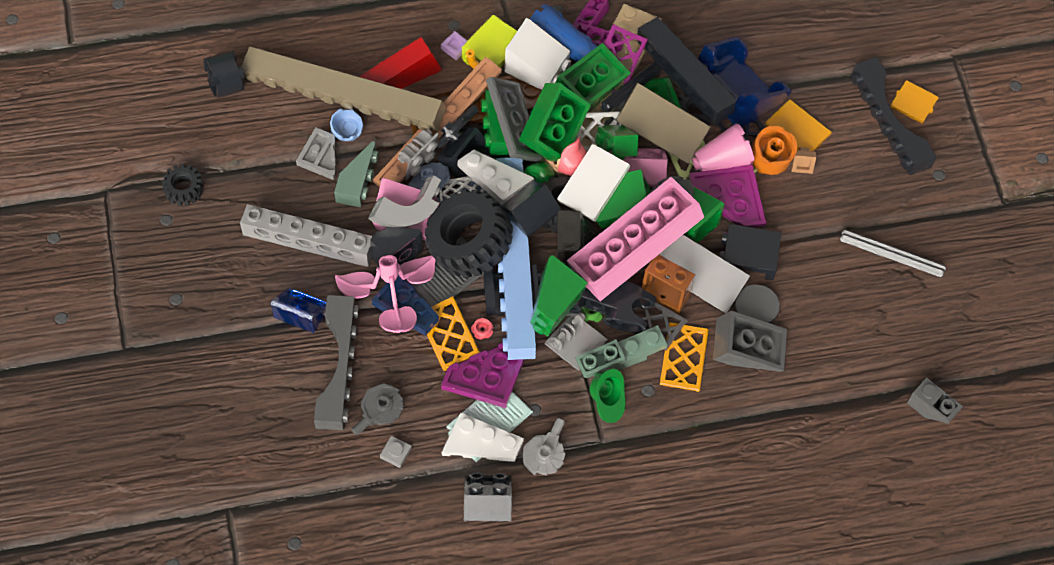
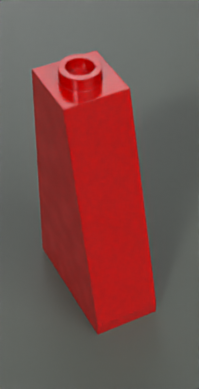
(405, 67)

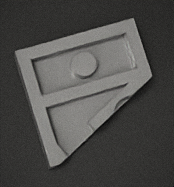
(319, 154)

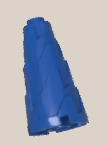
(563, 32)

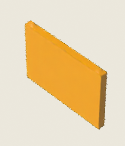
(804, 127)

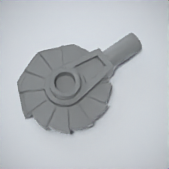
(544, 452)

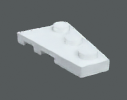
(493, 176)
(479, 439)

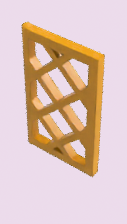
(466, 335)
(698, 369)

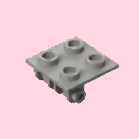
(418, 152)
(574, 338)

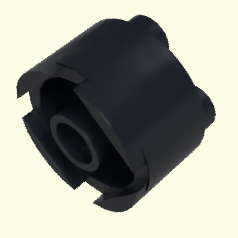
(224, 74)

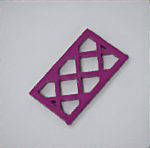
(634, 56)

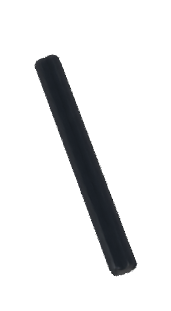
(625, 90)

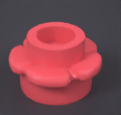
(482, 323)

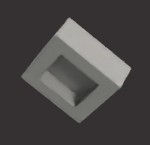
(395, 451)

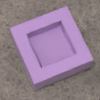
(453, 45)

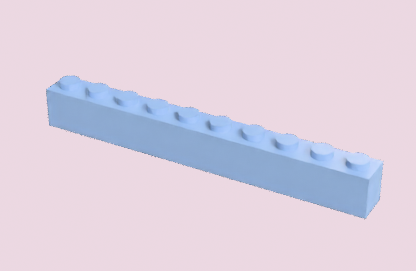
(517, 291)

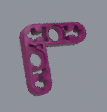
(590, 28)

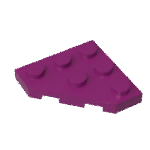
(738, 192)
(484, 377)

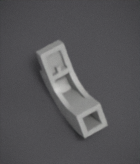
(390, 214)

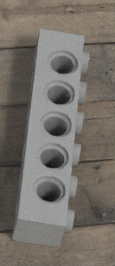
(306, 235)

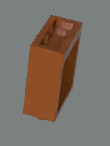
(676, 289)

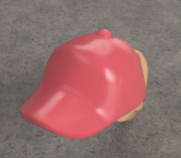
(570, 159)

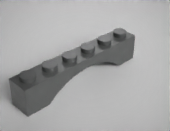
(331, 404)

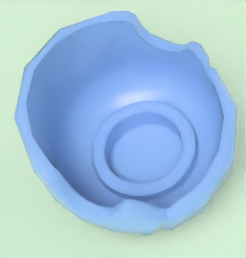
(346, 125)

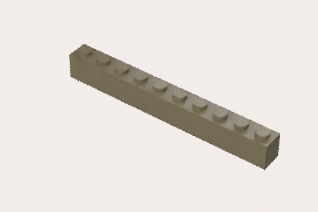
(343, 89)

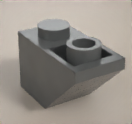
(934, 402)

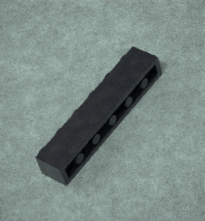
(687, 71)

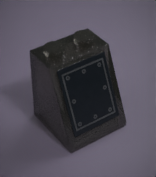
(572, 233)

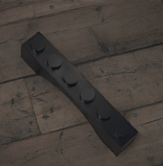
(912, 150)

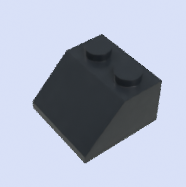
(468, 141)
(399, 242)

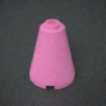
(724, 151)

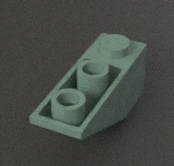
(353, 180)

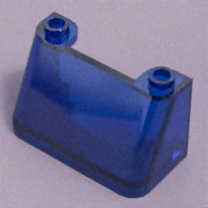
(754, 98)

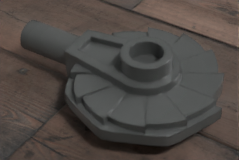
(380, 406)

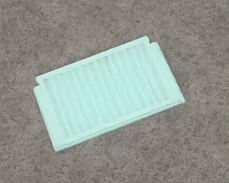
(500, 417)

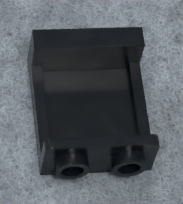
(751, 249)
(492, 292)

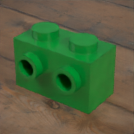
(617, 140)

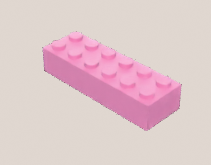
(636, 238)

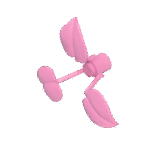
(360, 283)

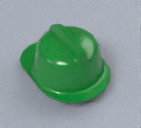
(609, 395)

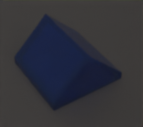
(298, 309)

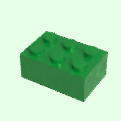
(554, 121)

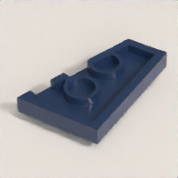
(407, 297)

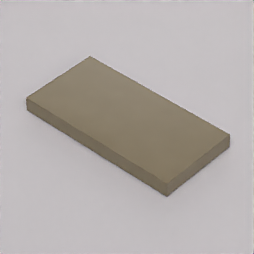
(662, 123)

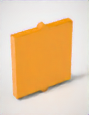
(914, 102)

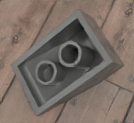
(749, 342)

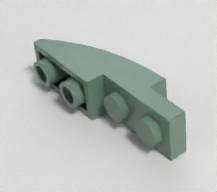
(621, 354)

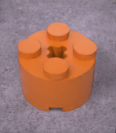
(773, 150)

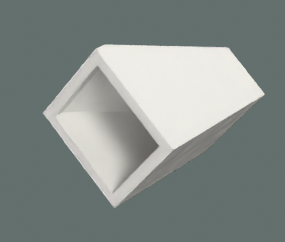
(535, 56)

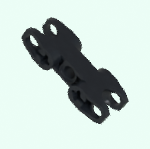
(618, 306)

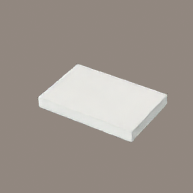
(593, 182)

